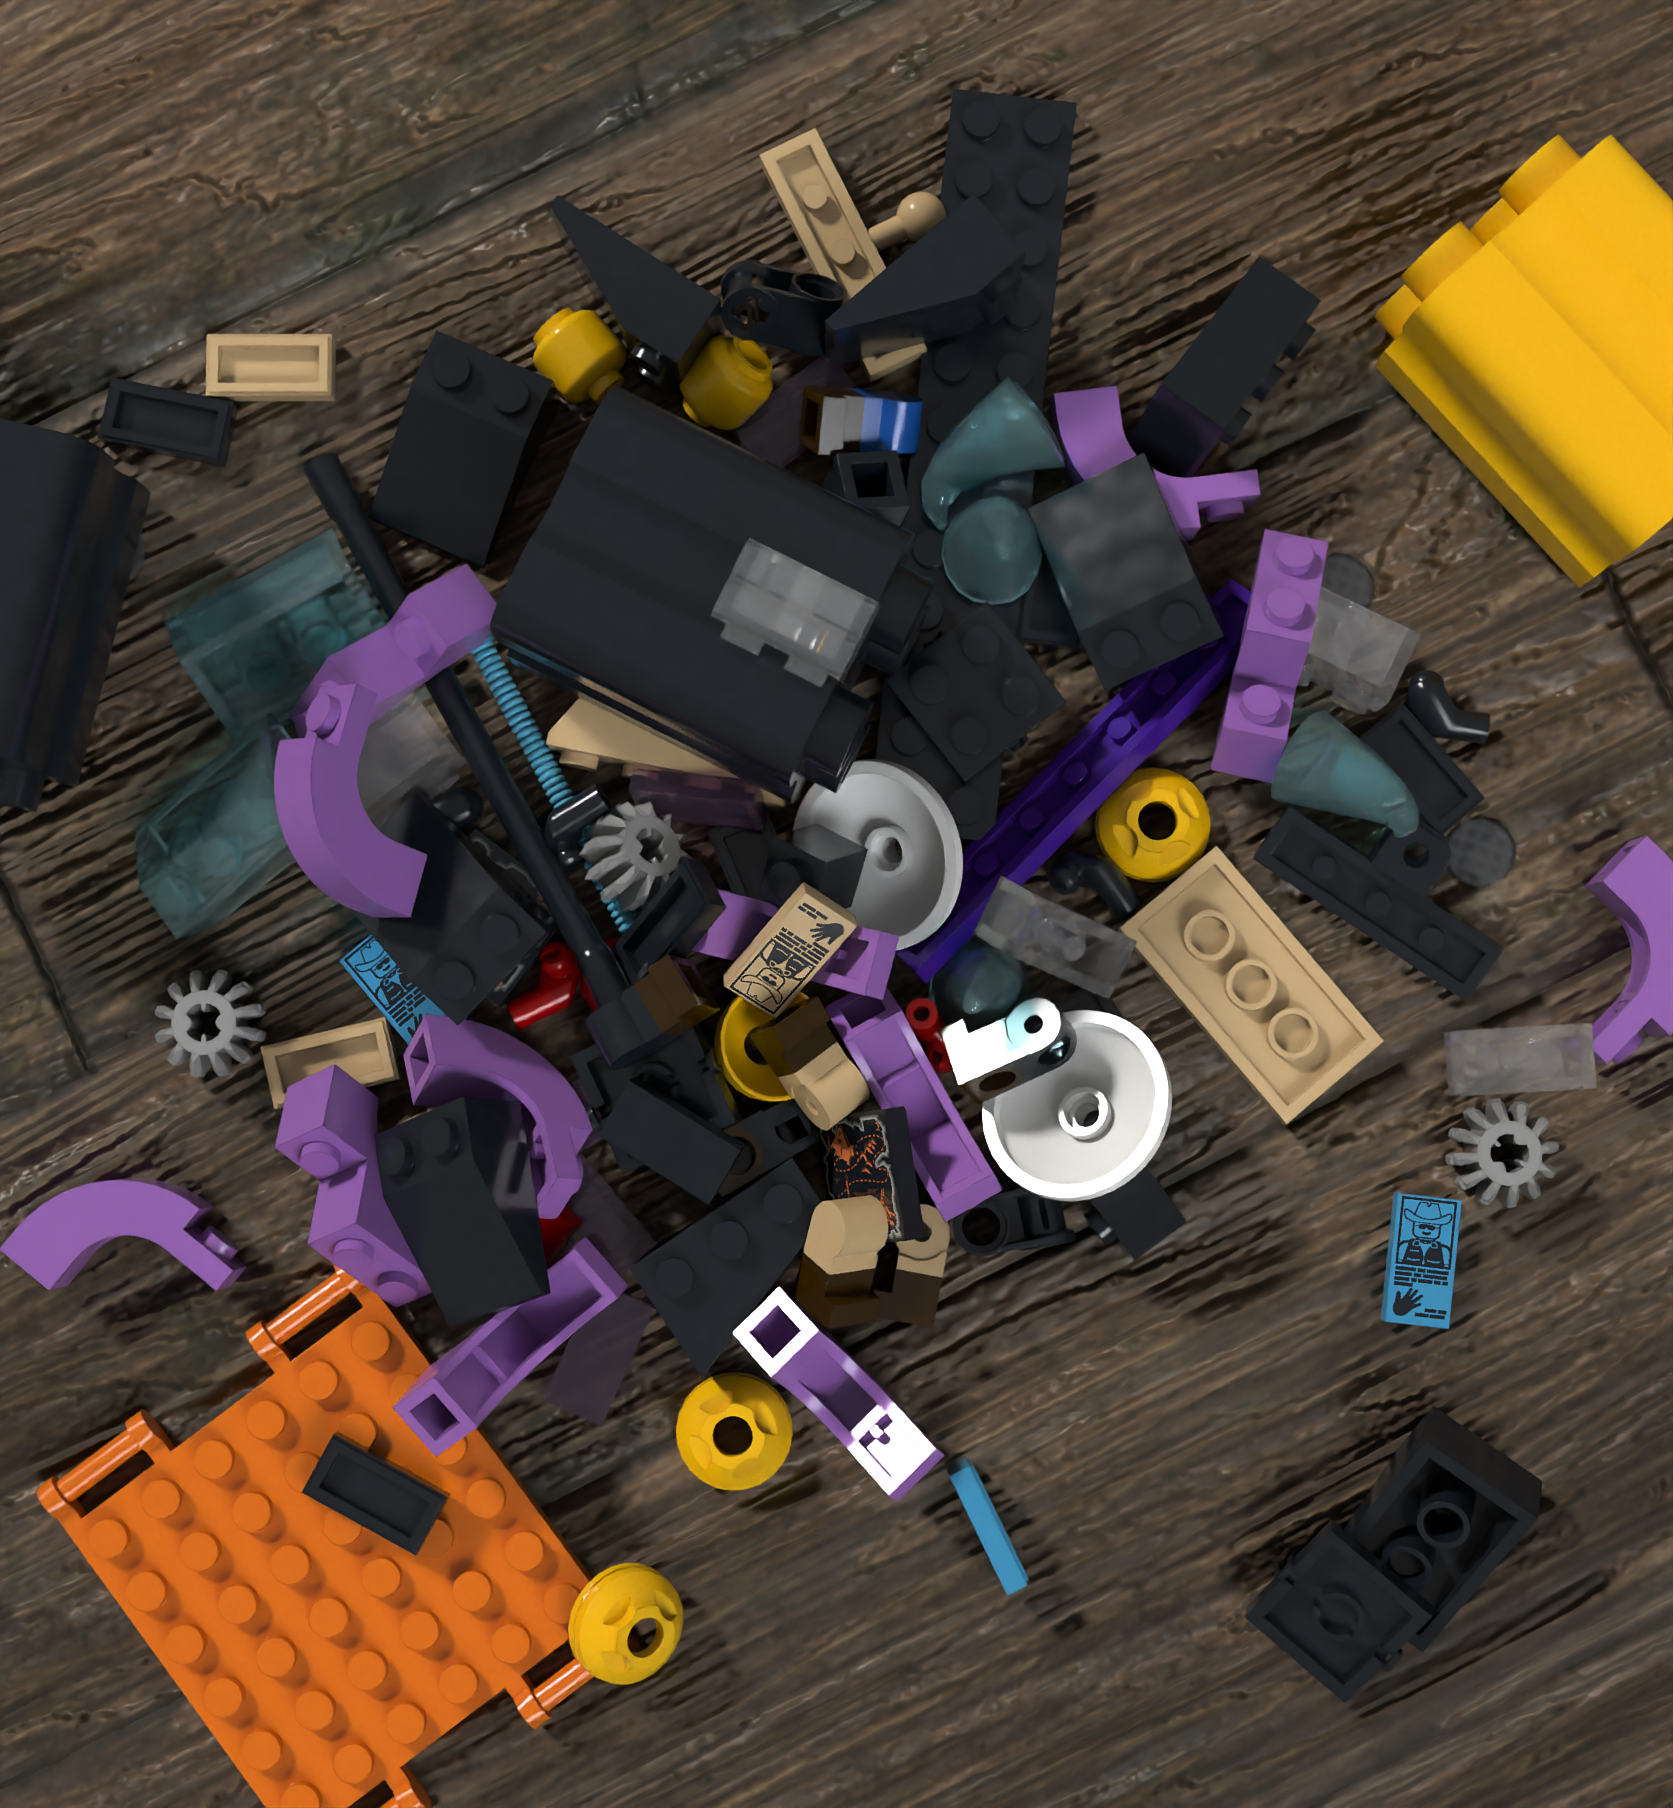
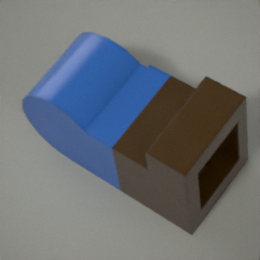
(859, 420)

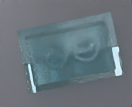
(272, 631)
(216, 836)

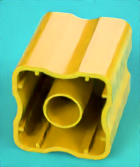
(1552, 351)

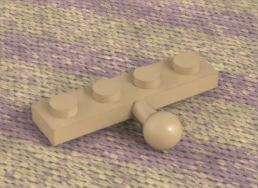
(834, 231)

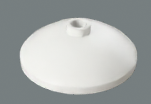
(875, 808)
(1040, 1128)

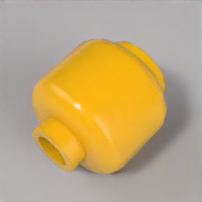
(579, 355)
(727, 382)

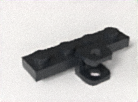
(1384, 895)

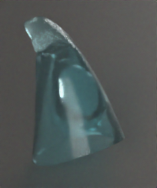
(993, 439)
(992, 551)
(1340, 774)
(979, 985)

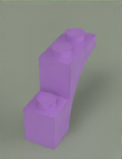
(420, 640)
(1270, 656)
(902, 1076)
(331, 1134)
(481, 1370)

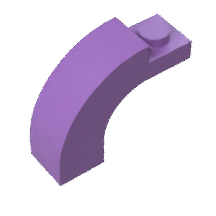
(1094, 440)
(325, 816)
(1640, 894)
(857, 966)
(487, 1063)
(76, 1223)
(839, 1392)

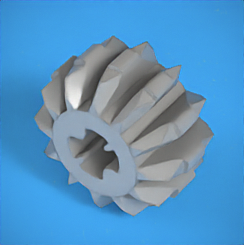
(632, 854)
(188, 1023)
(1492, 1176)

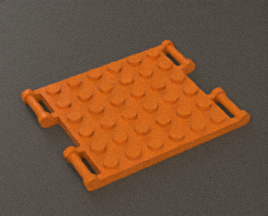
(296, 1628)

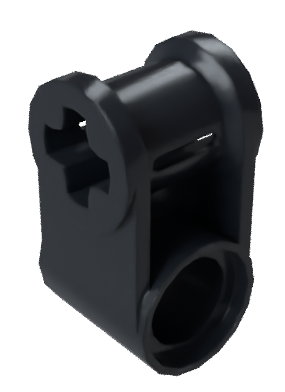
(785, 306)
(1016, 1223)

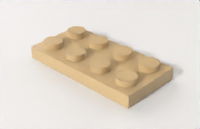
(1250, 985)

